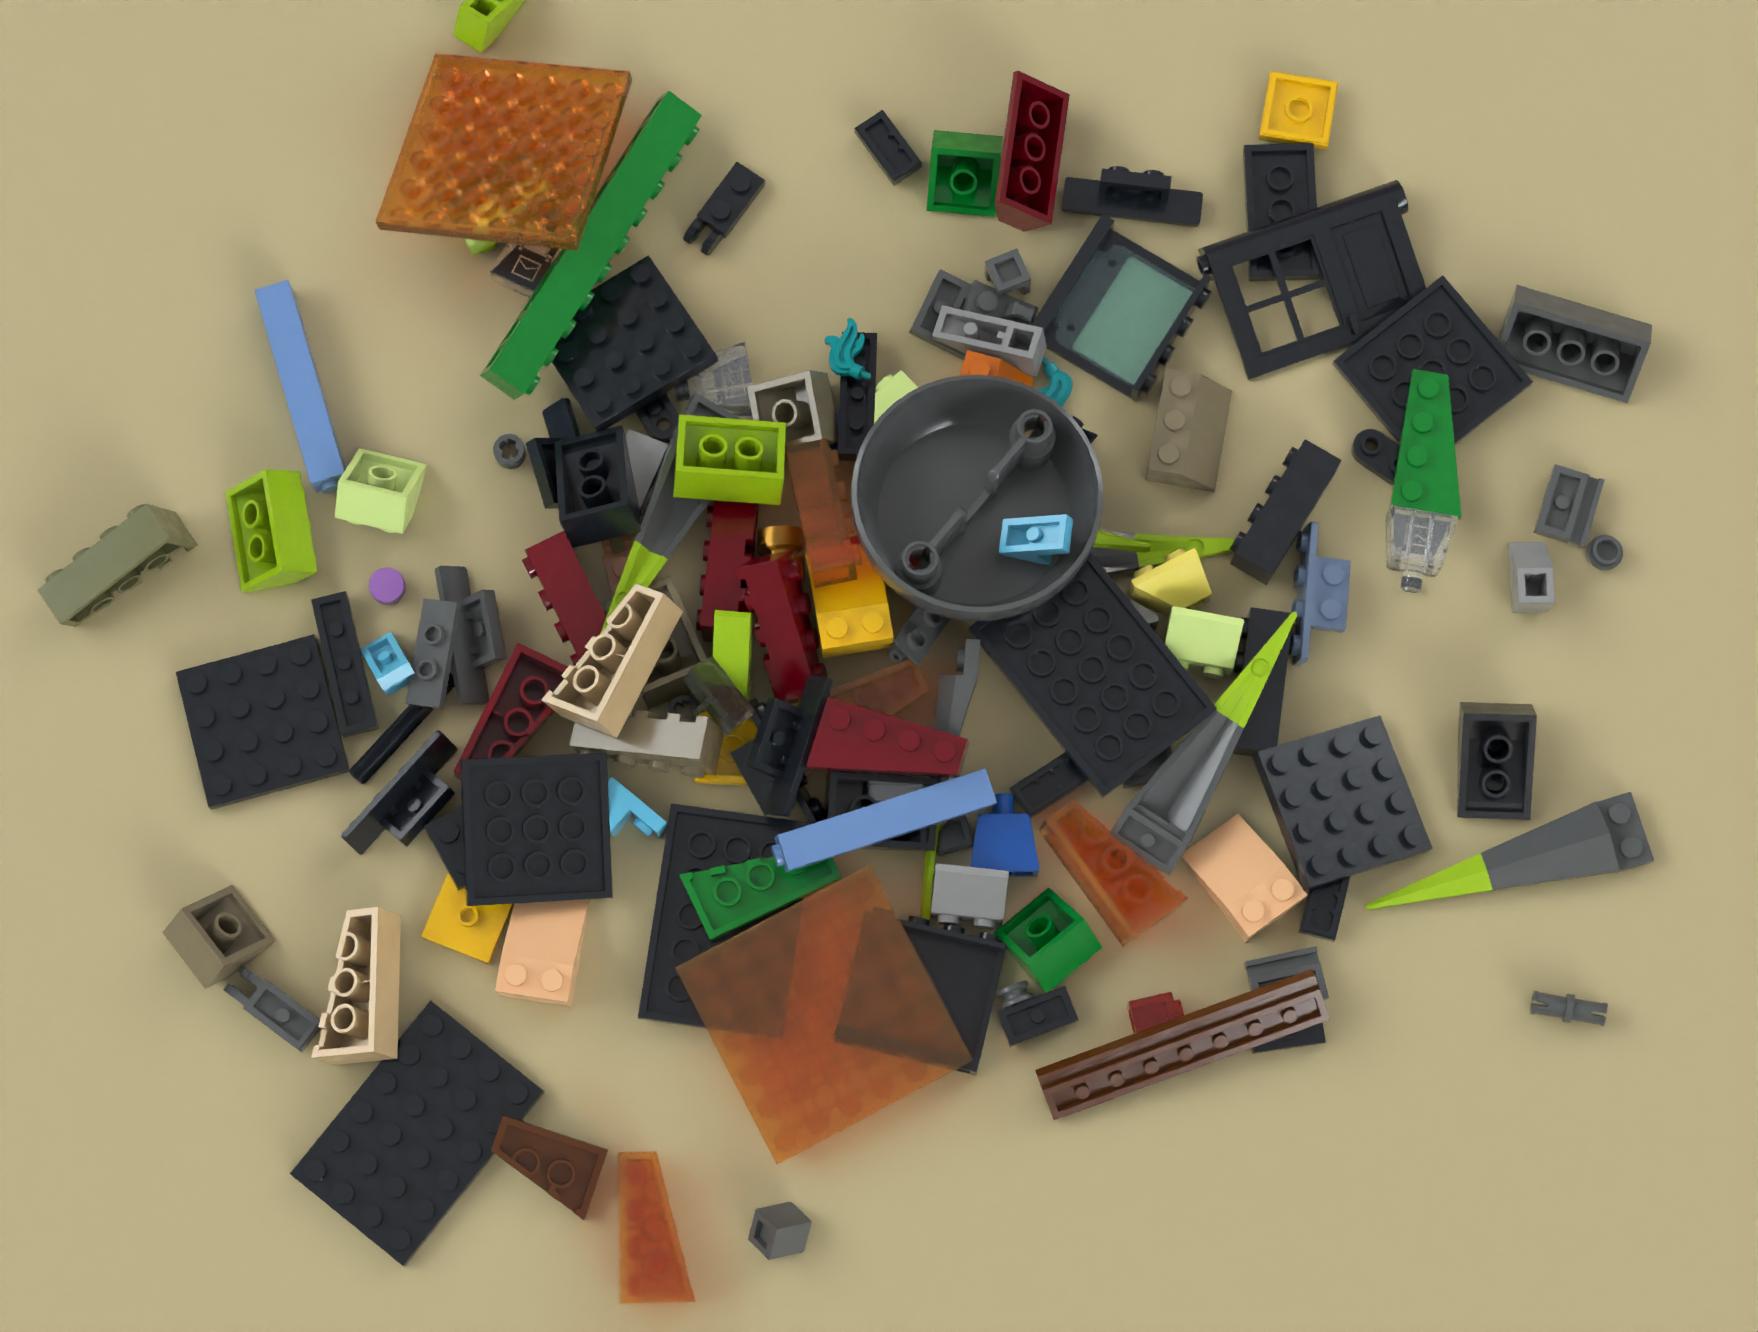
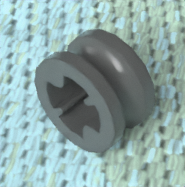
(507, 439)
(1014, 994)

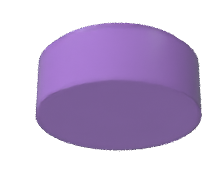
(387, 586)

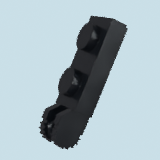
(725, 206)

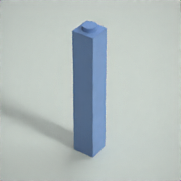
(301, 386)
(883, 821)

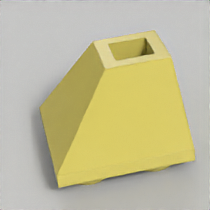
(1175, 583)

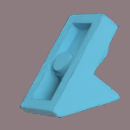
(1036, 537)
(388, 663)
(625, 805)

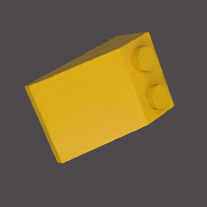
(853, 613)

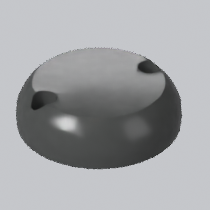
(946, 475)

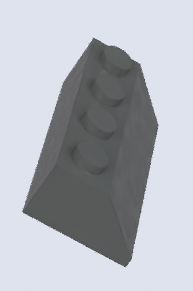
(1575, 343)

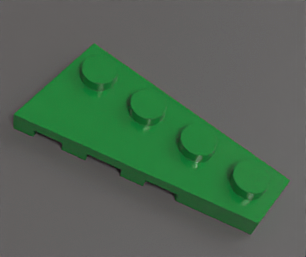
(1426, 454)
(750, 890)

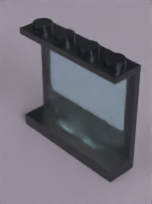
(1119, 310)

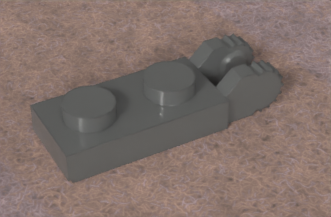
(277, 1011)

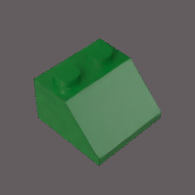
(964, 173)
(1048, 939)

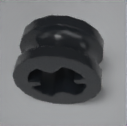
(680, 700)

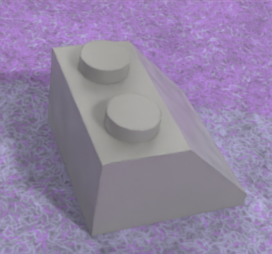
(969, 895)

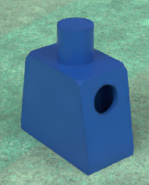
(1005, 840)

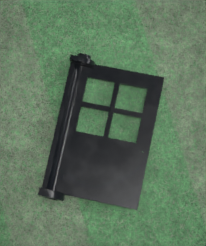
(1362, 263)

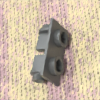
(917, 636)

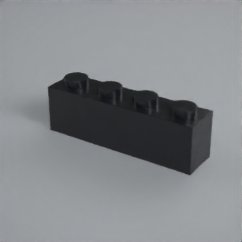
(1284, 512)
(1264, 722)

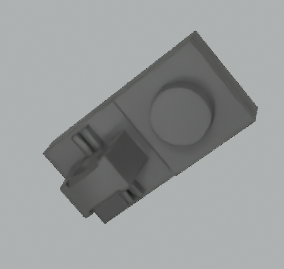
(985, 301)

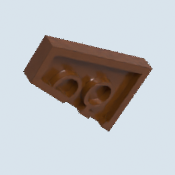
(551, 1160)

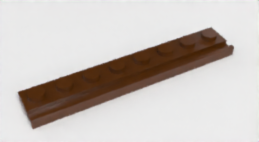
(1182, 1044)

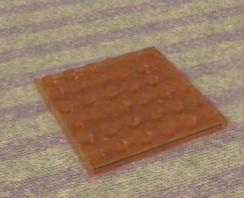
(505, 151)
(823, 1014)

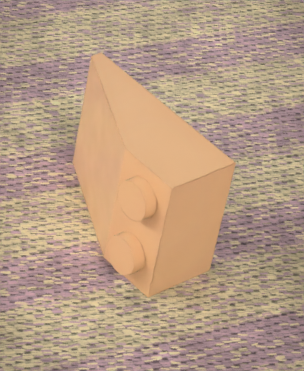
(1243, 877)
(542, 951)

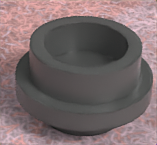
(1604, 552)

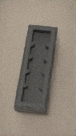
(433, 653)

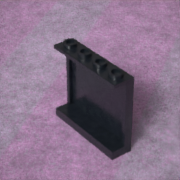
(964, 975)

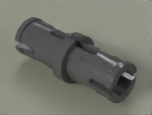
(1568, 1008)

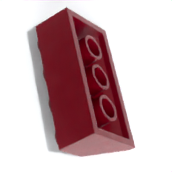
(1031, 153)

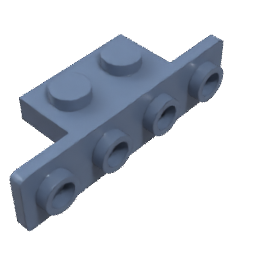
(1321, 594)

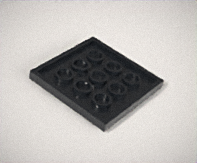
(1437, 336)
(630, 346)
(262, 722)
(1342, 802)
(536, 828)

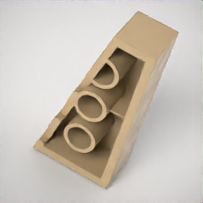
(617, 662)
(364, 991)

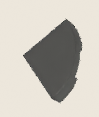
(955, 836)

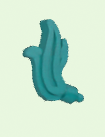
(845, 350)
(1059, 383)

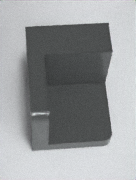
(1008, 273)
(779, 1230)

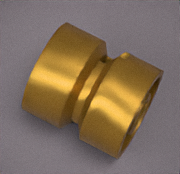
(781, 539)

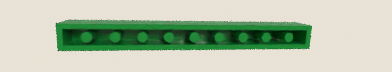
(573, 273)

